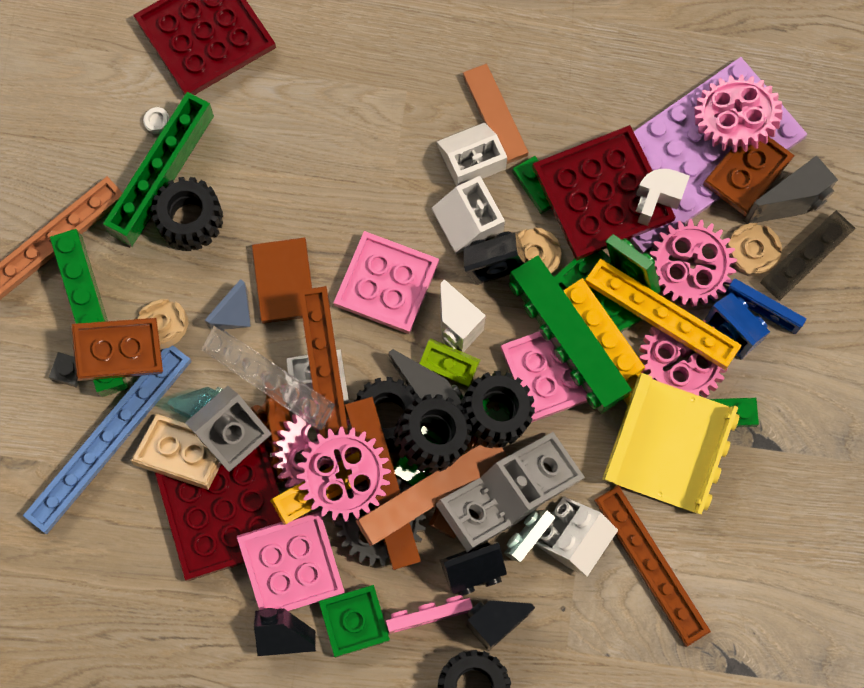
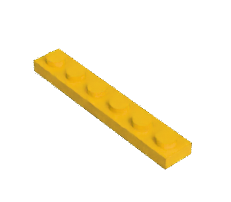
(663, 314)

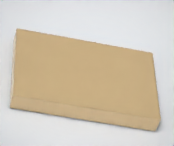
(176, 453)

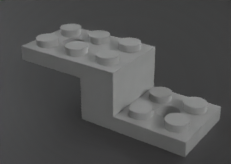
(509, 491)

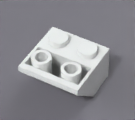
(473, 154)
(468, 215)
(577, 536)

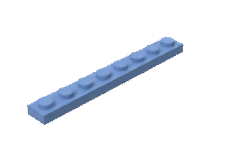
(105, 441)

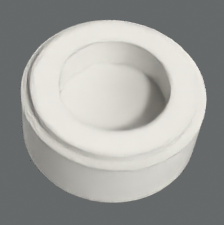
(156, 120)

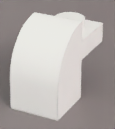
(661, 187)

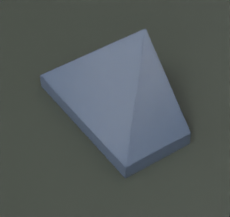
(232, 310)

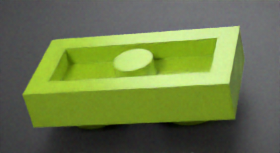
(449, 362)

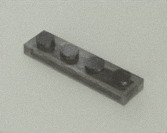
(807, 255)

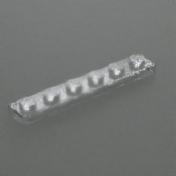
(268, 377)

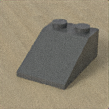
(796, 194)

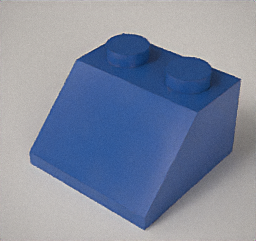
(735, 320)

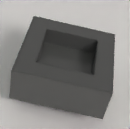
(64, 370)

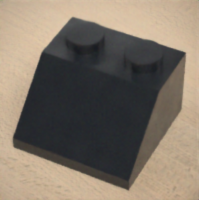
(494, 257)
(473, 568)
(496, 620)

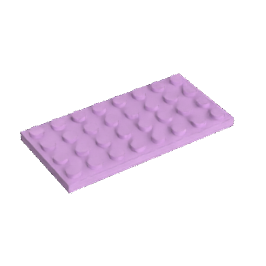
(674, 144)

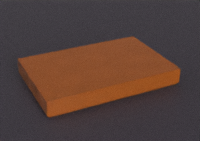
(747, 175)
(280, 274)
(116, 349)

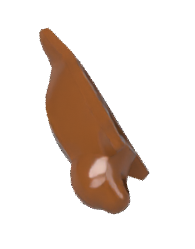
(272, 416)

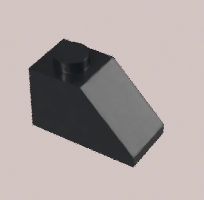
(282, 633)

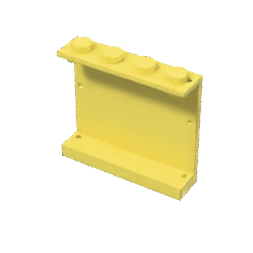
(671, 444)

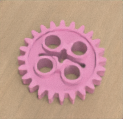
(728, 115)
(696, 238)
(697, 379)
(295, 441)
(369, 465)

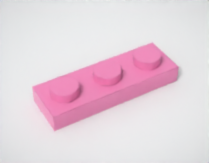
(428, 614)

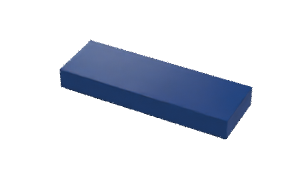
(767, 307)

